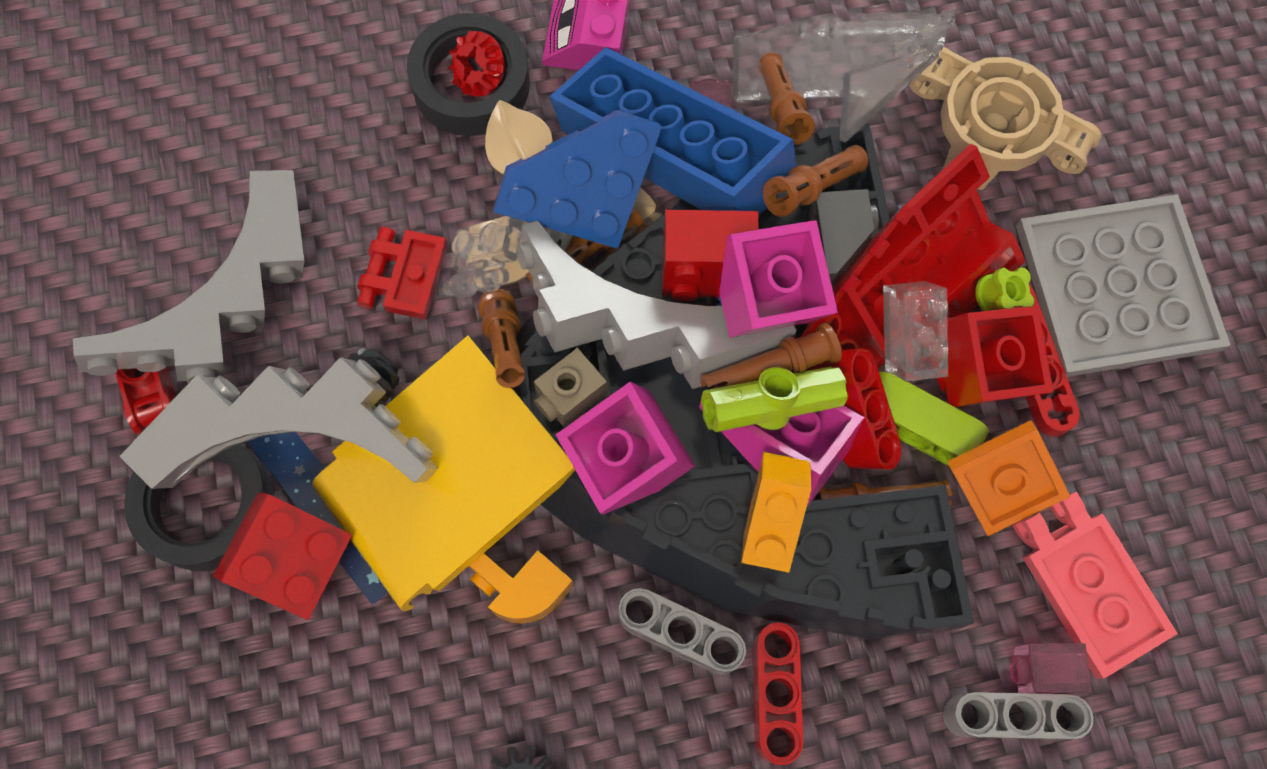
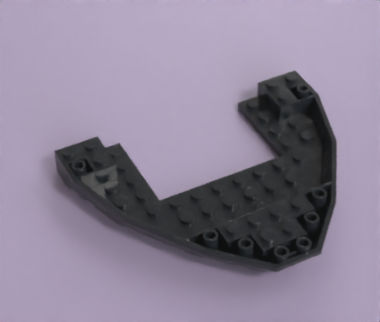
(860, 561)

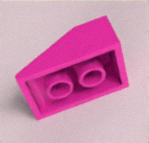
(814, 437)

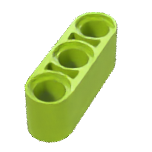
(930, 422)

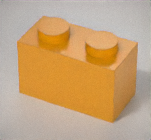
(776, 512)

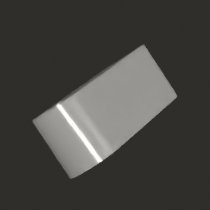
(704, 631)
(1038, 712)

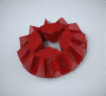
(486, 54)

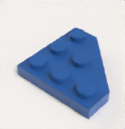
(583, 180)

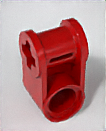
(144, 396)

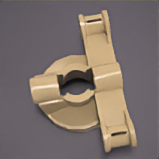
(1005, 112)

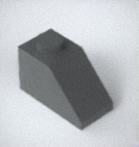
(844, 226)

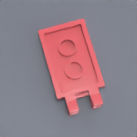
(1094, 586)

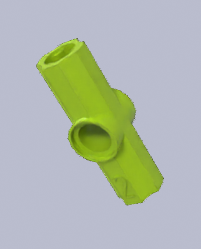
(773, 398)

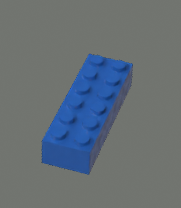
(703, 147)

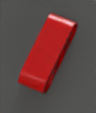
(877, 439)
(788, 672)

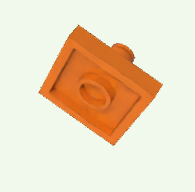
(1009, 478)

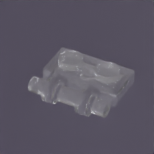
(481, 256)

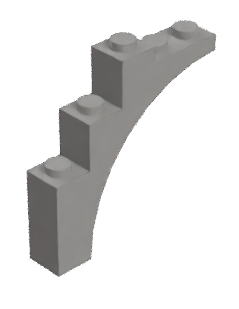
(230, 300)
(635, 328)
(211, 418)

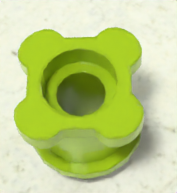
(1004, 290)

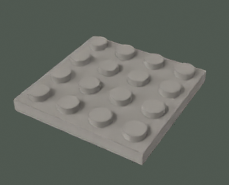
(1121, 285)

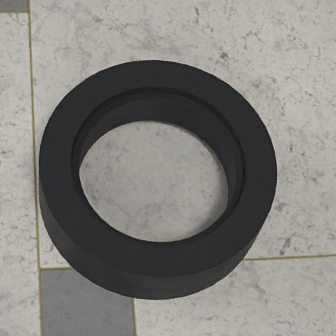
(435, 44)
(147, 528)

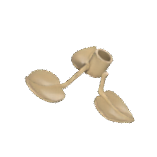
(519, 135)

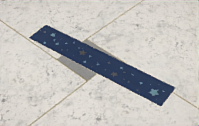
(295, 470)

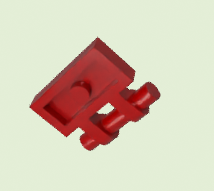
(413, 276)

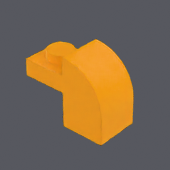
(528, 595)

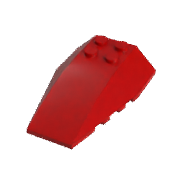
(933, 239)

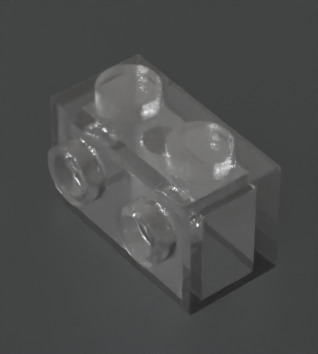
(916, 330)

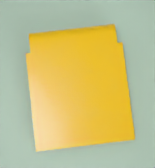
(489, 476)

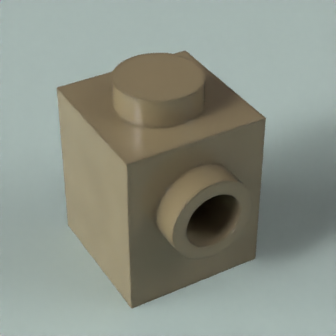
(569, 389)

